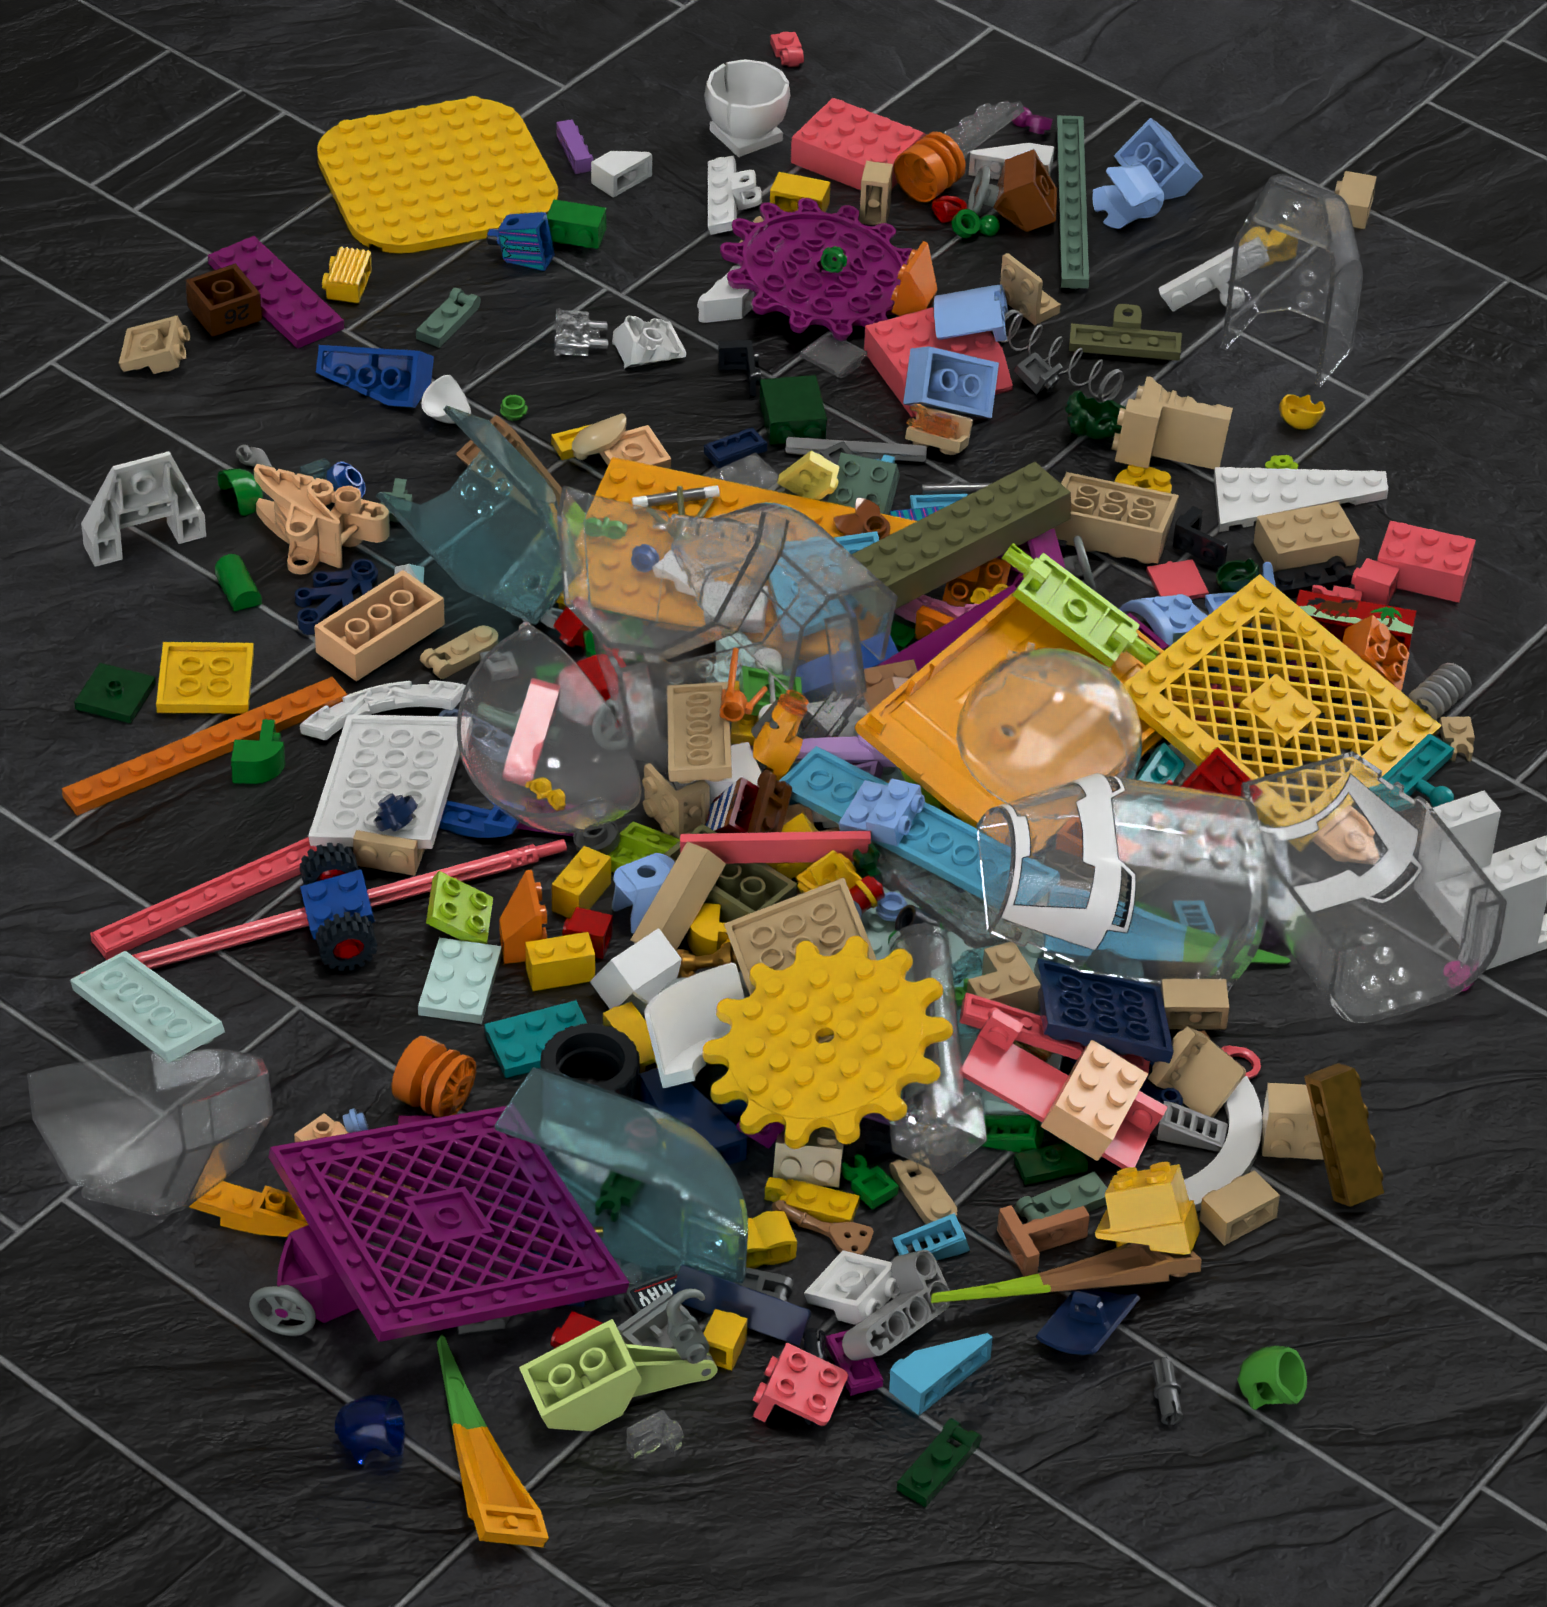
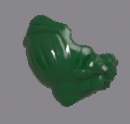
(1092, 417)

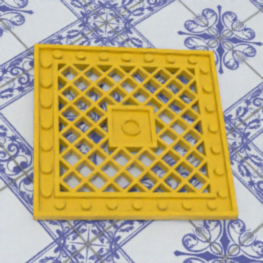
(1276, 703)

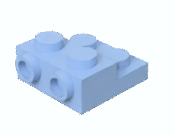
(884, 810)

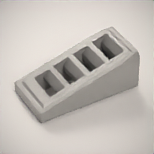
(1176, 1117)

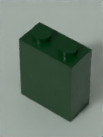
(792, 408)

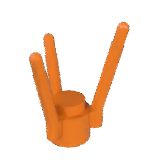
(733, 701)

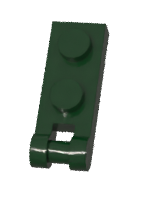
(938, 1463)

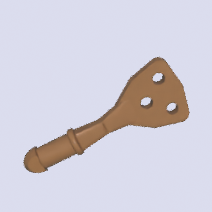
(835, 1231)

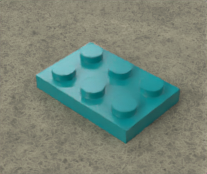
(521, 1038)

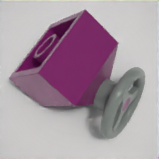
(1048, 544)
(304, 1282)

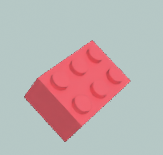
(1428, 560)

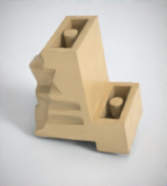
(1170, 429)

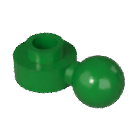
(988, 225)

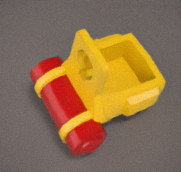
(834, 866)

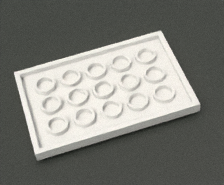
(382, 758)

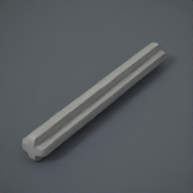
(871, 450)

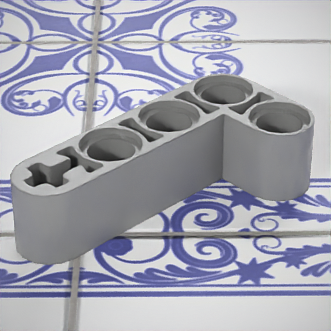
(917, 1279)

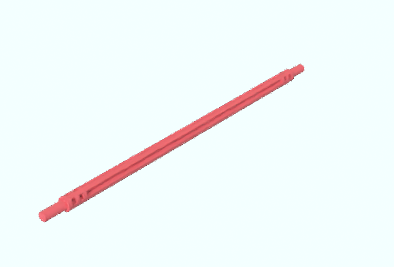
(378, 896)

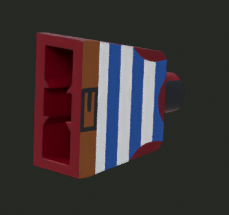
(733, 808)

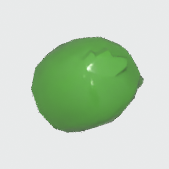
(1273, 1377)

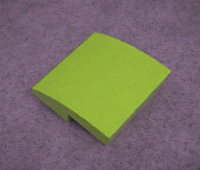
(638, 842)

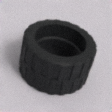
(595, 1049)

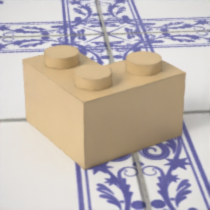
(1006, 978)

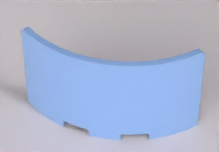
(971, 312)

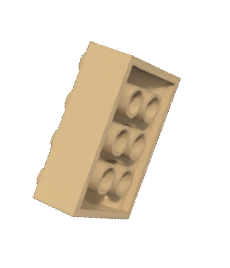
(1117, 518)

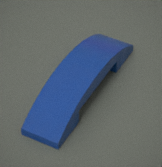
(476, 821)

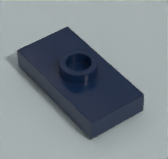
(735, 447)

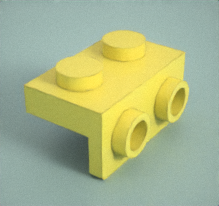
(810, 476)

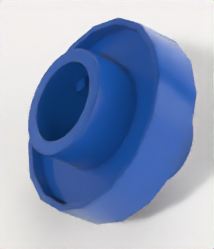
(345, 475)

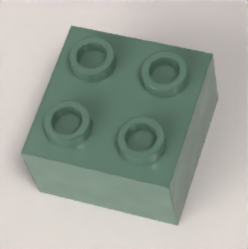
(865, 479)

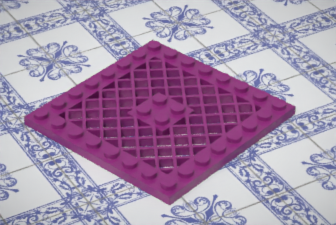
(446, 1223)

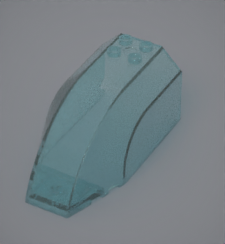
(492, 526)
(690, 1197)

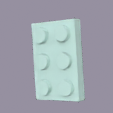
(460, 980)

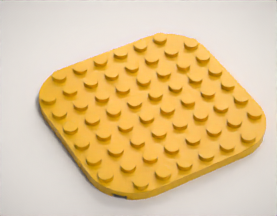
(434, 173)

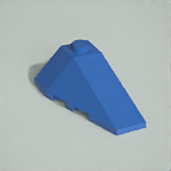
(383, 374)

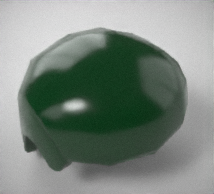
(1236, 574)

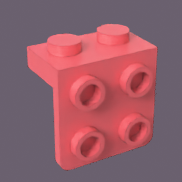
(800, 1385)

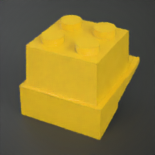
(1150, 1210)

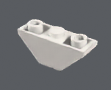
(724, 302)

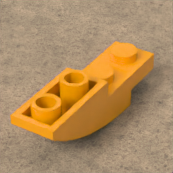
(252, 1212)

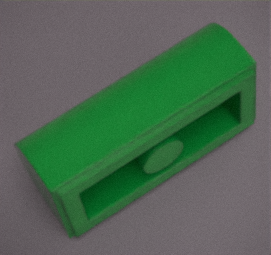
(237, 582)

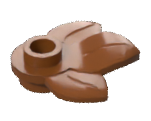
(864, 520)

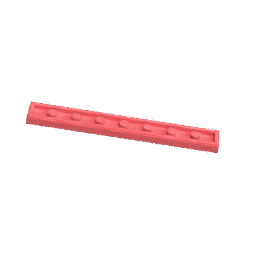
(201, 900)

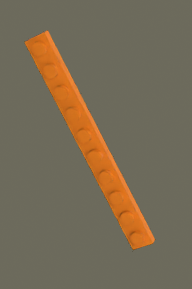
(199, 747)

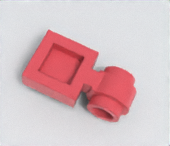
(788, 48)

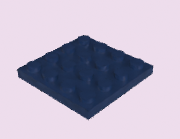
(1104, 1009)

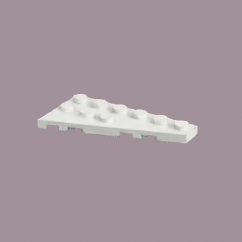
(1262, 491)

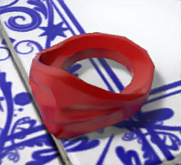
(944, 207)

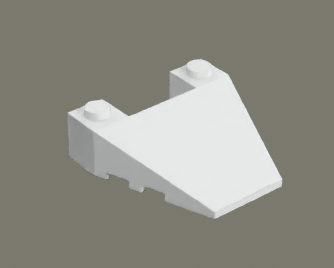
(136, 495)

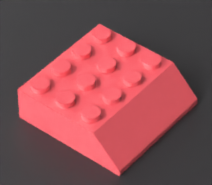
(845, 137)
(890, 344)

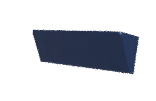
(763, 1312)

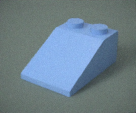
(951, 382)

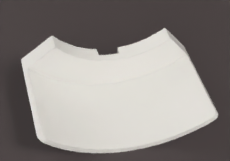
(686, 1019)

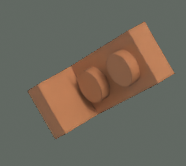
(1029, 1239)

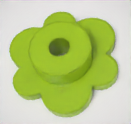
(1281, 462)

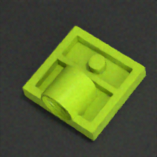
(459, 909)

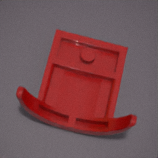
(1216, 774)

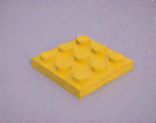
(205, 677)

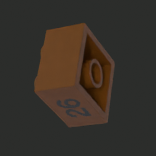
(223, 300)

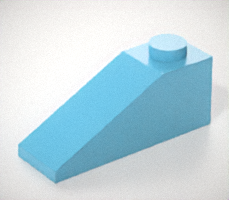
(936, 1370)

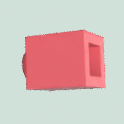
(1376, 581)

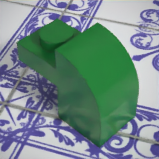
(258, 760)

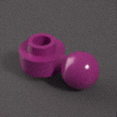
(1037, 123)

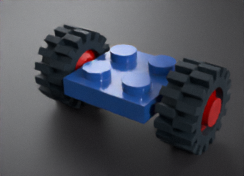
(338, 906)

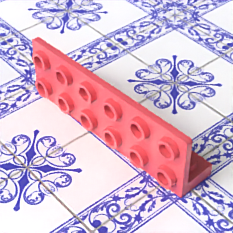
(1034, 1085)

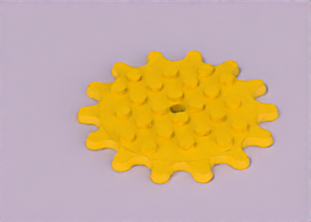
(832, 1084)

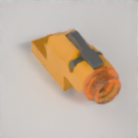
(777, 731)

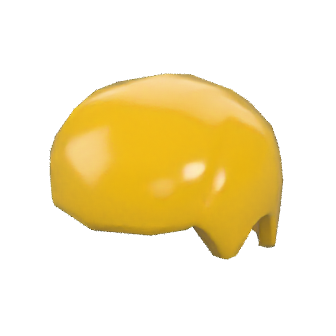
(1301, 412)

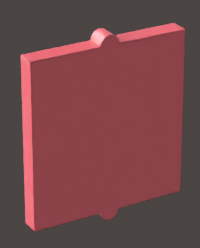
(1177, 578)

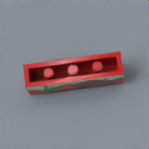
(1339, 613)

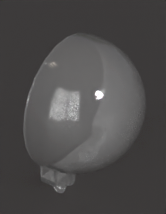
(1046, 723)

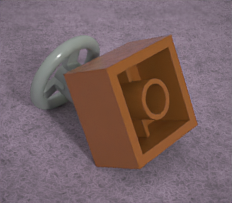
(1022, 195)

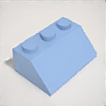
(1163, 159)

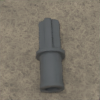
(1167, 1391)

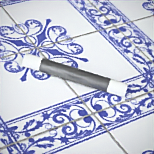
(671, 497)

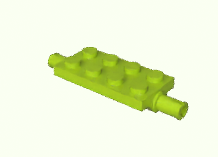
(1076, 609)

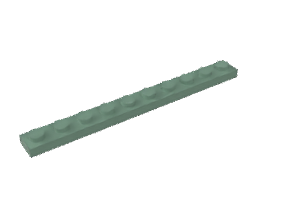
(1072, 202)

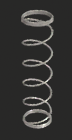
(1115, 389)

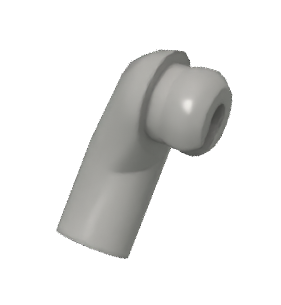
(252, 456)

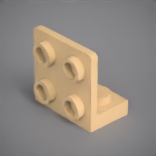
(1025, 291)
(675, 810)

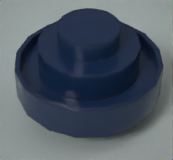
(394, 812)

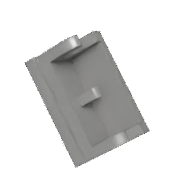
(650, 1325)

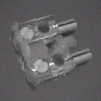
(577, 333)

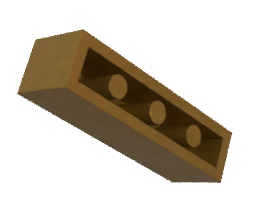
(1344, 1134)

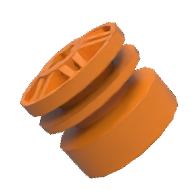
(929, 166)
(433, 1077)

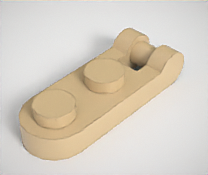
(460, 651)
(923, 1190)

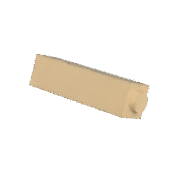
(681, 894)

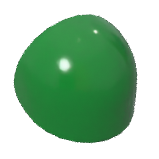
(245, 488)

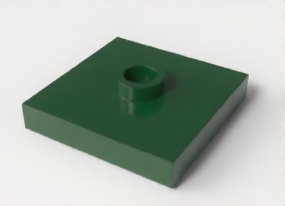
(115, 693)

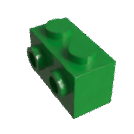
(576, 223)

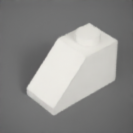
(620, 171)

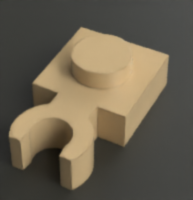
(1458, 734)

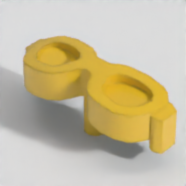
(981, 594)
(543, 789)

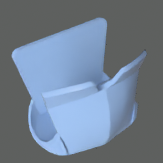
(1131, 197)
(639, 884)

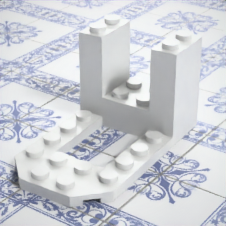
(1515, 872)

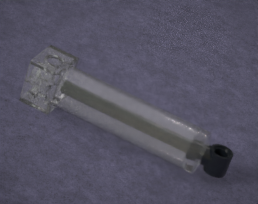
(940, 1119)

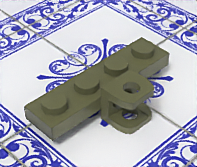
(1126, 337)

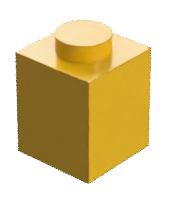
(726, 1337)

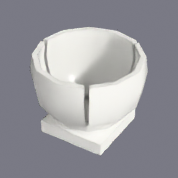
(749, 106)

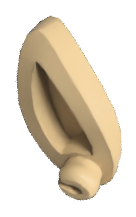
(599, 436)

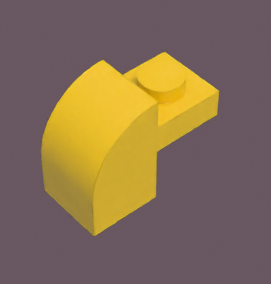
(707, 931)

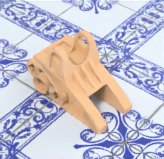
(306, 523)

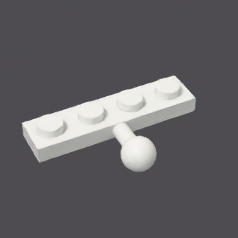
(1199, 281)

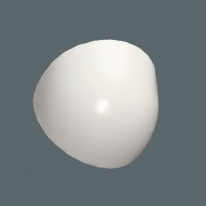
(441, 393)

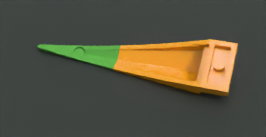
(491, 1489)

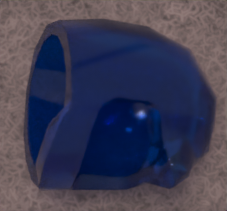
(371, 1424)

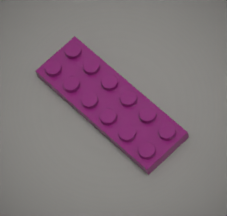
(284, 297)

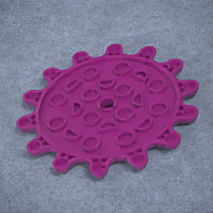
(784, 265)

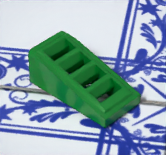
(1028, 1131)

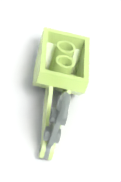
(599, 1374)

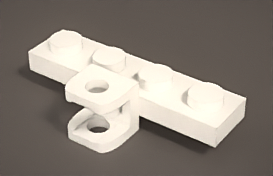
(728, 192)

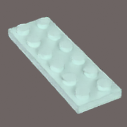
(147, 1006)

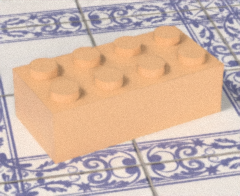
(379, 625)

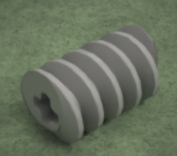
(1441, 689)

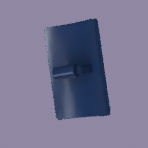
(1086, 1320)

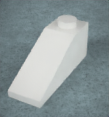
(995, 157)

